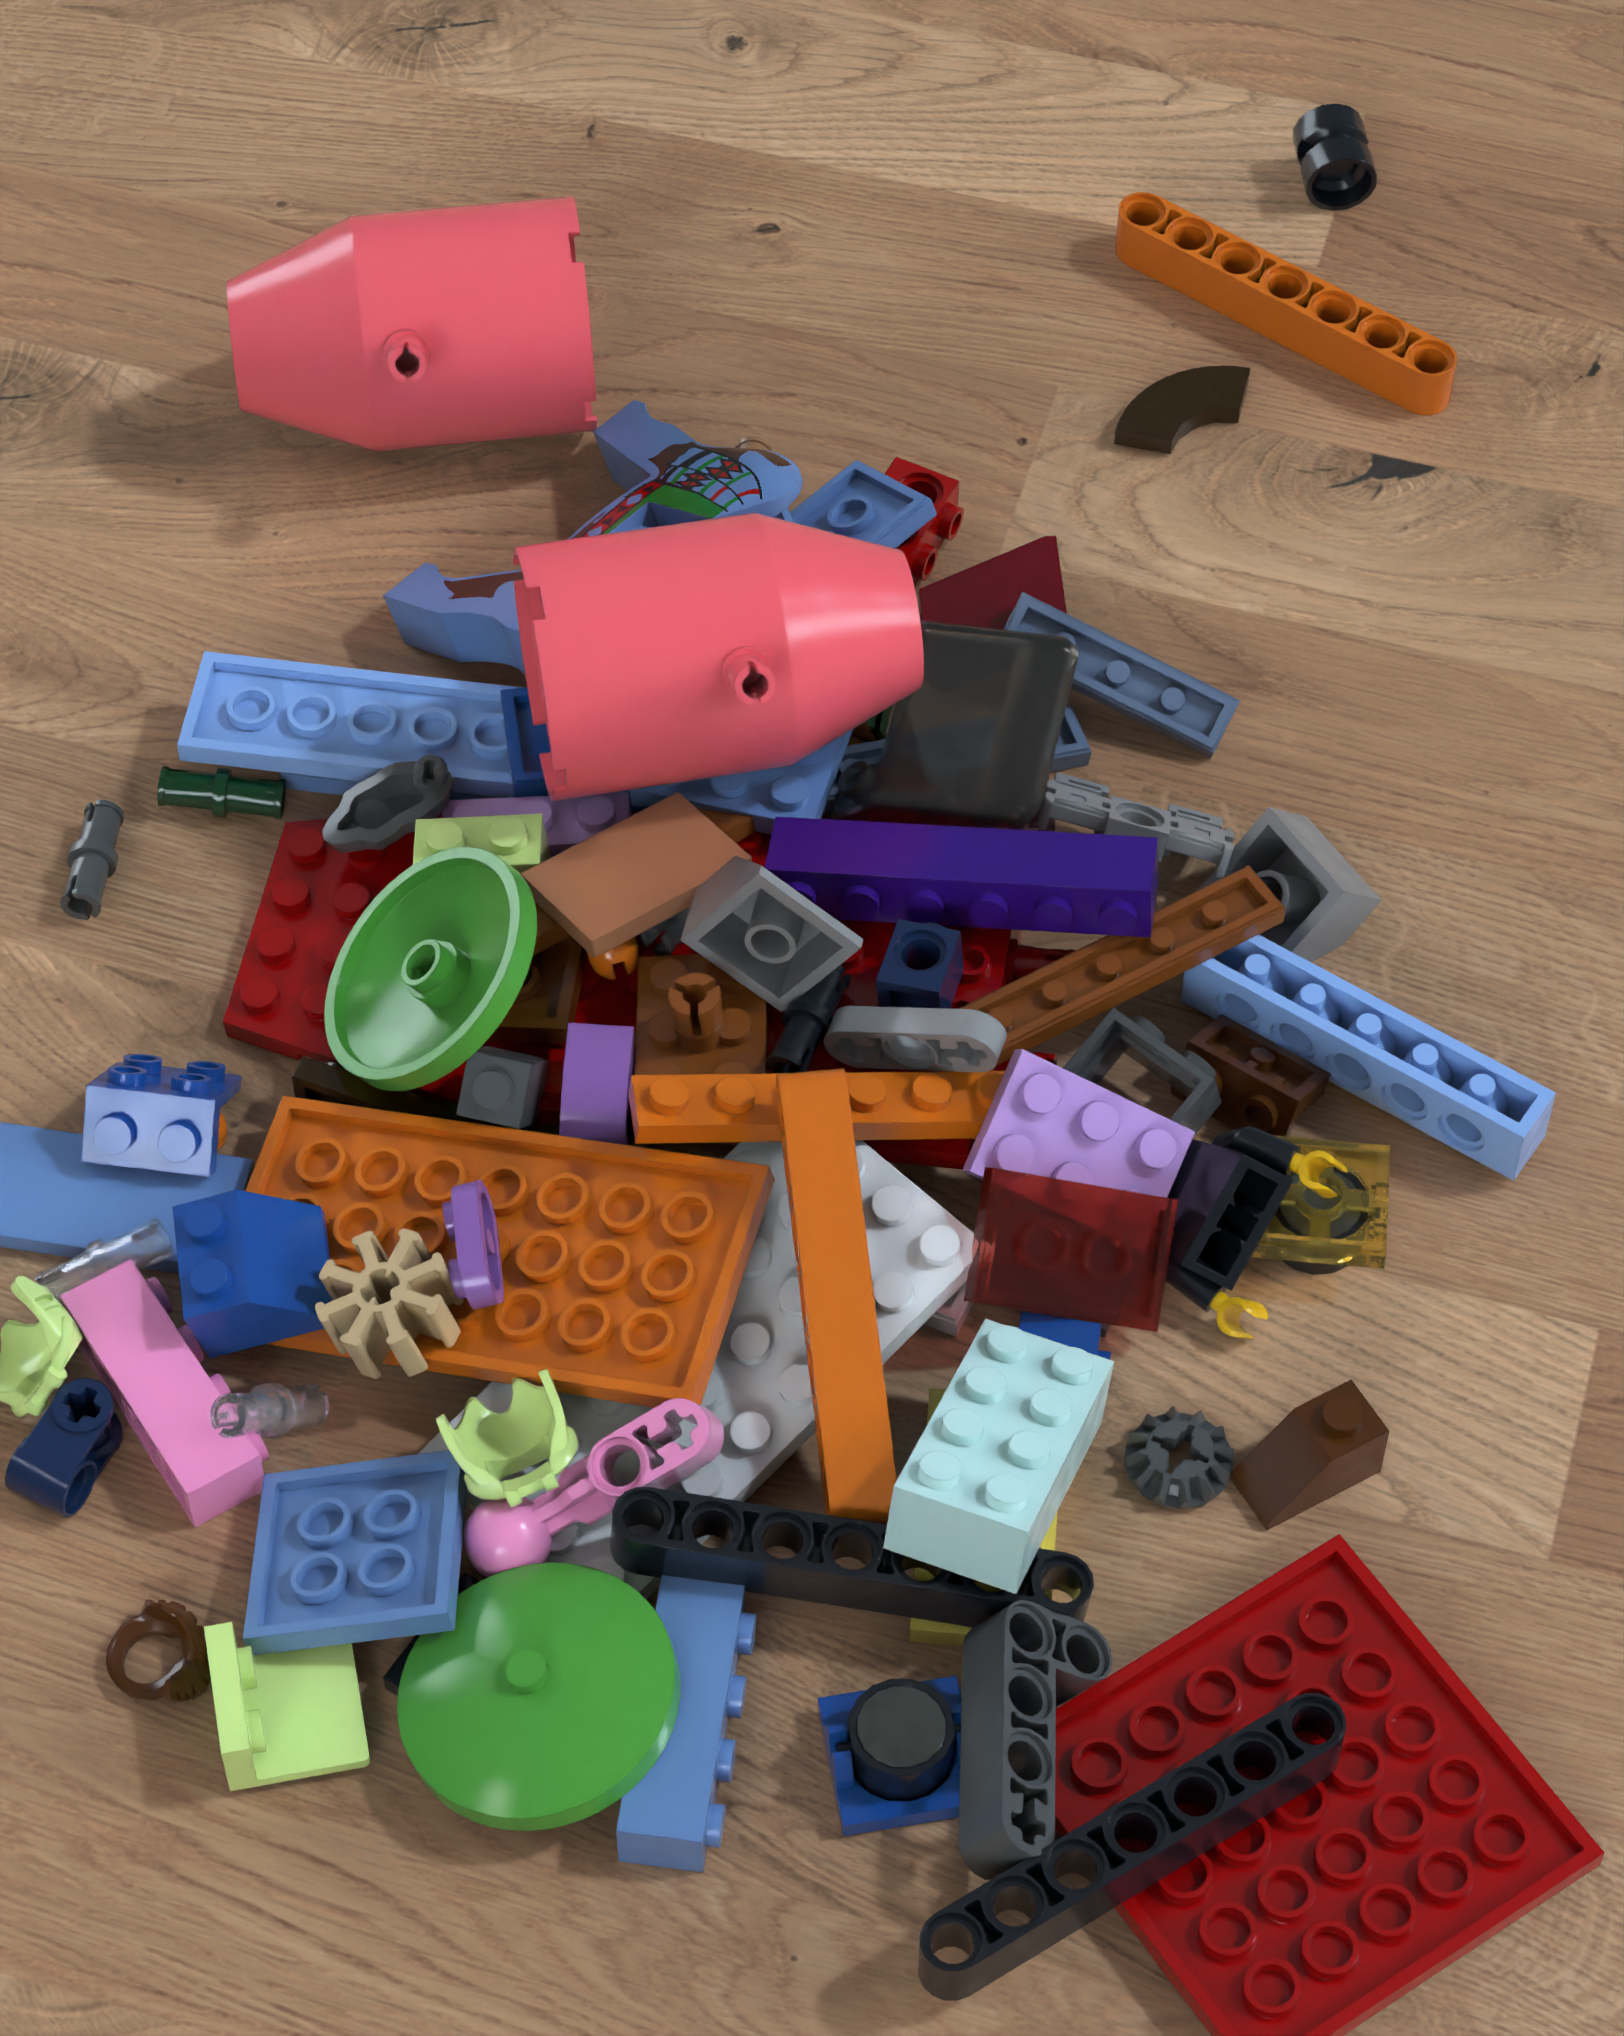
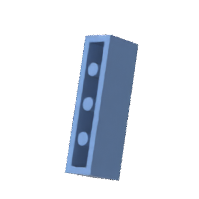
(673, 1809)

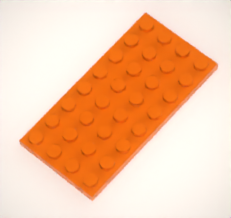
(607, 1250)

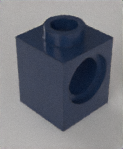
(920, 966)

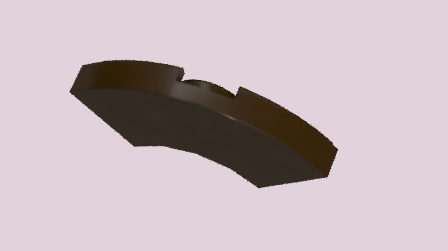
(1182, 404)

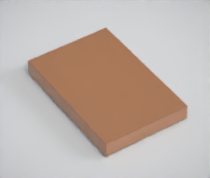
(631, 874)

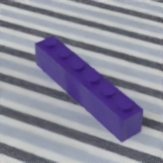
(970, 875)

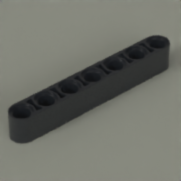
(813, 1572)
(1121, 1874)

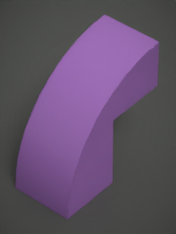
(597, 1082)

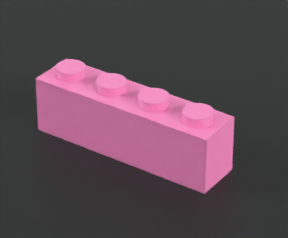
(164, 1391)

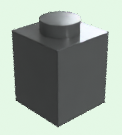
(503, 1087)

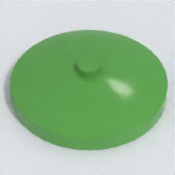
(430, 969)
(540, 1697)

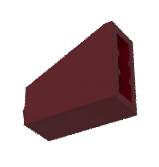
(991, 589)

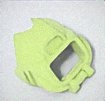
(35, 1353)
(501, 1444)

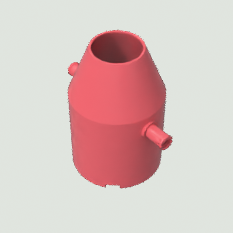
(421, 328)
(708, 648)

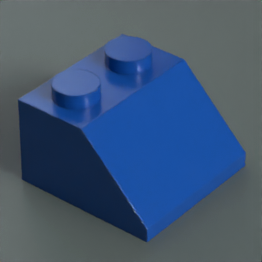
(250, 1269)

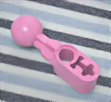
(522, 1535)

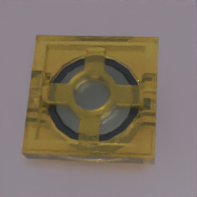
(1336, 1232)

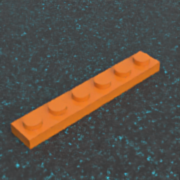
(745, 1106)

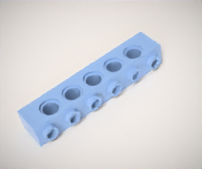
(1377, 1052)

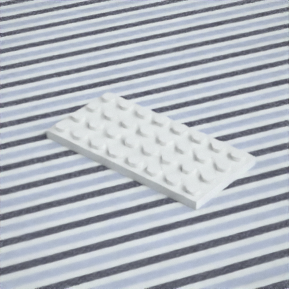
(762, 1366)

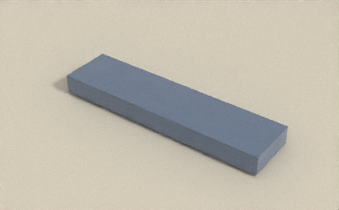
(1133, 680)

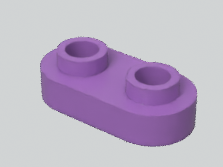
(473, 1226)

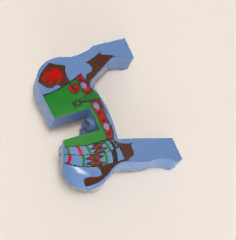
(666, 483)

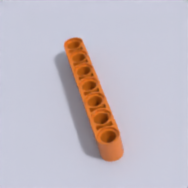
(1285, 303)
(836, 1294)

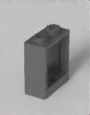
(1146, 1045)

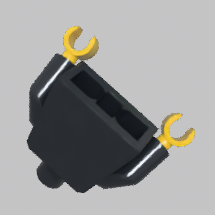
(1223, 1209)

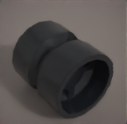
(1334, 157)

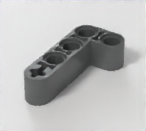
(1012, 1681)

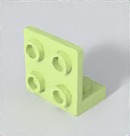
(285, 1711)

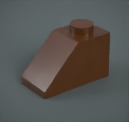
(1312, 1455)

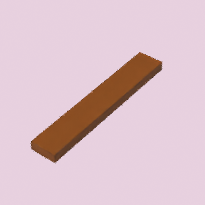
(1126, 966)

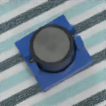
(899, 1748)

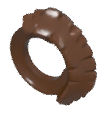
(187, 1677)

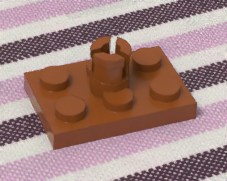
(697, 1020)

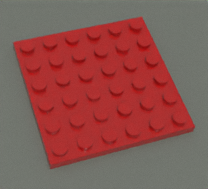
(1365, 1879)

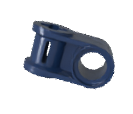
(67, 1448)

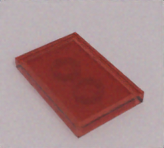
(1070, 1249)

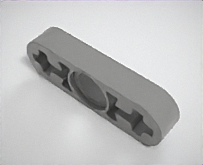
(947, 1038)

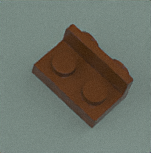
(1256, 1078)

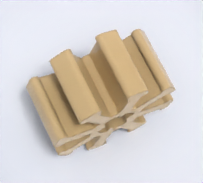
(388, 1303)

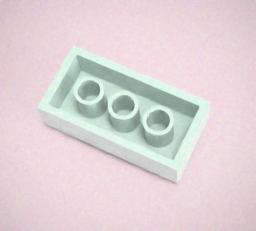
(998, 1455)

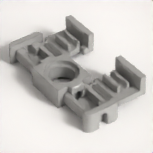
(1177, 828)

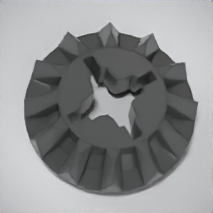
(1191, 1482)

